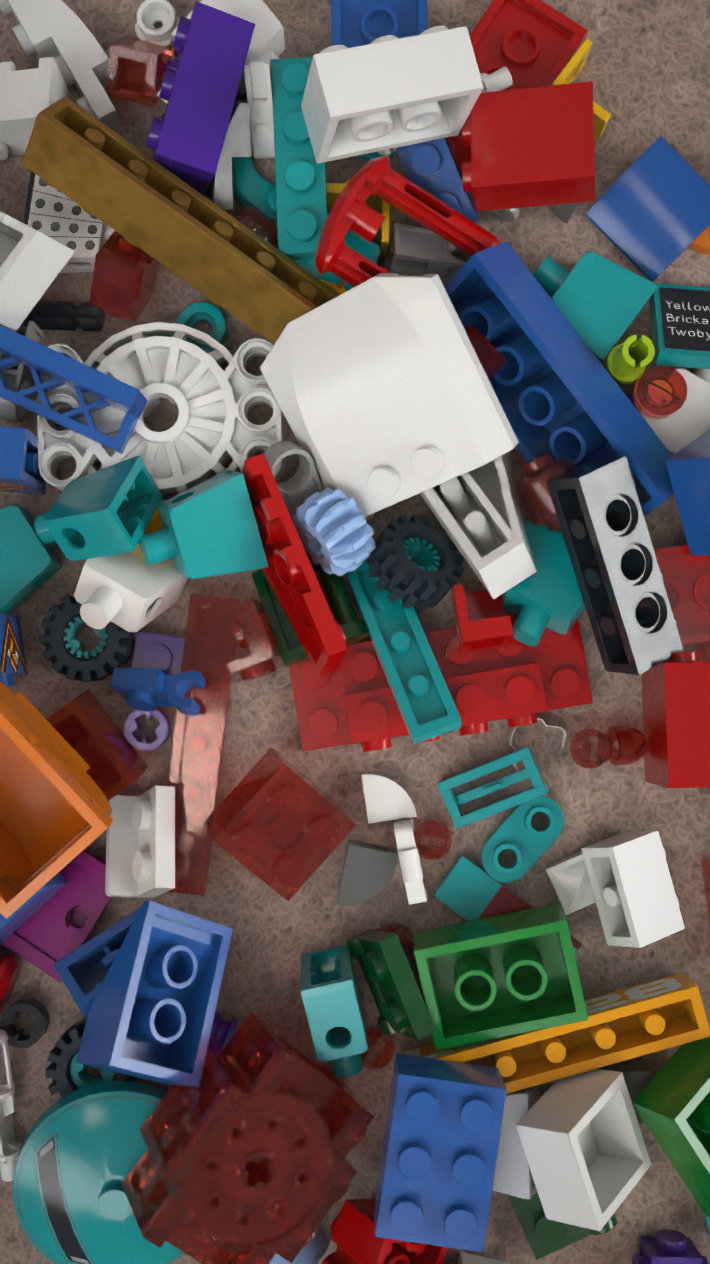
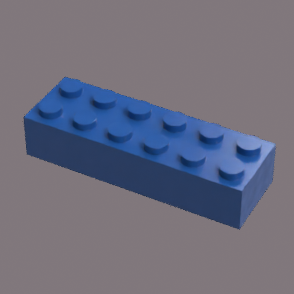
(552, 381)

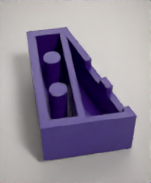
(200, 94)

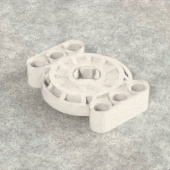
(209, 401)

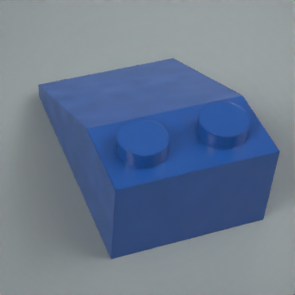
(158, 998)

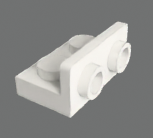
(141, 844)

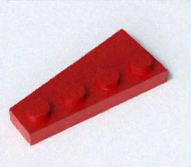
(291, 571)

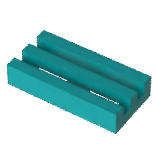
(530, 771)

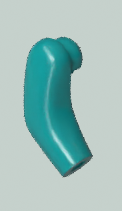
(252, 189)

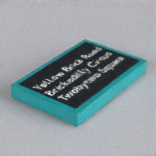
(681, 325)

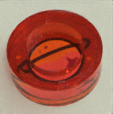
(660, 392)

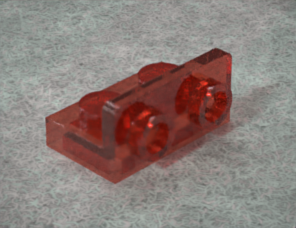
(254, 633)

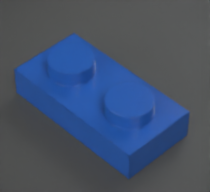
(437, 171)

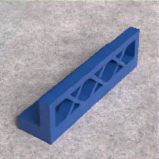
(76, 375)

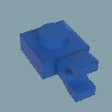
(152, 687)

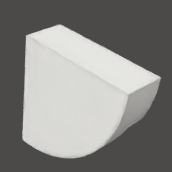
(385, 799)

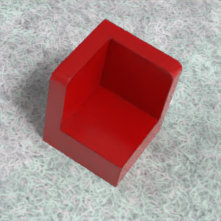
(480, 621)

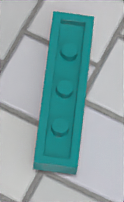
(299, 180)
(405, 659)

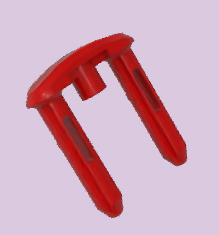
(354, 215)

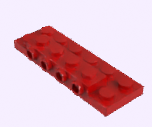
(487, 685)

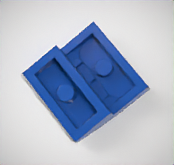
(654, 209)

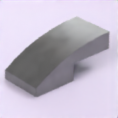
(236, 144)

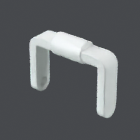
(410, 861)

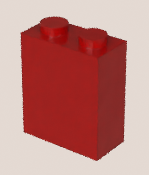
(531, 147)
(677, 722)

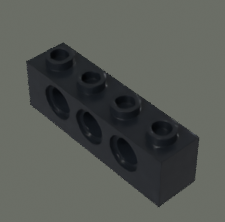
(615, 565)

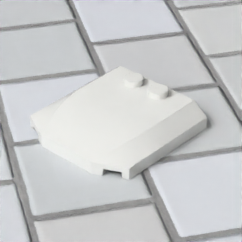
(387, 391)

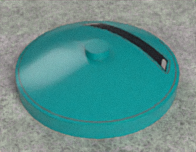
(73, 1176)

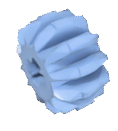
(334, 531)

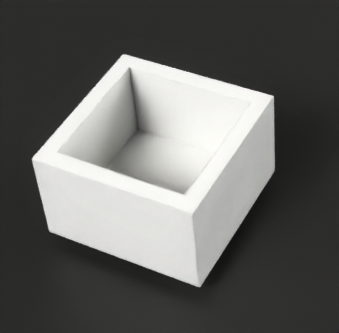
(584, 1147)

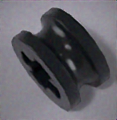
(32, 1007)

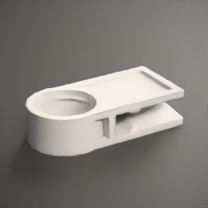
(259, 95)

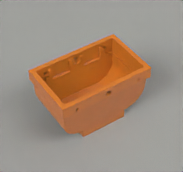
(45, 802)

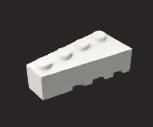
(26, 268)

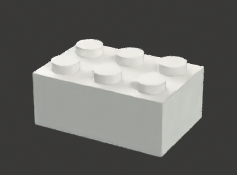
(390, 93)

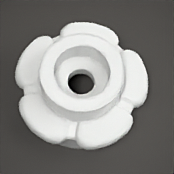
(152, 12)

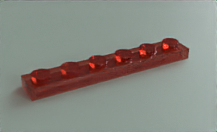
(200, 738)

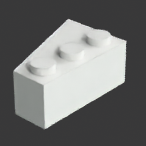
(22, 98)
(485, 524)

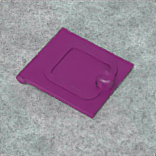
(46, 933)

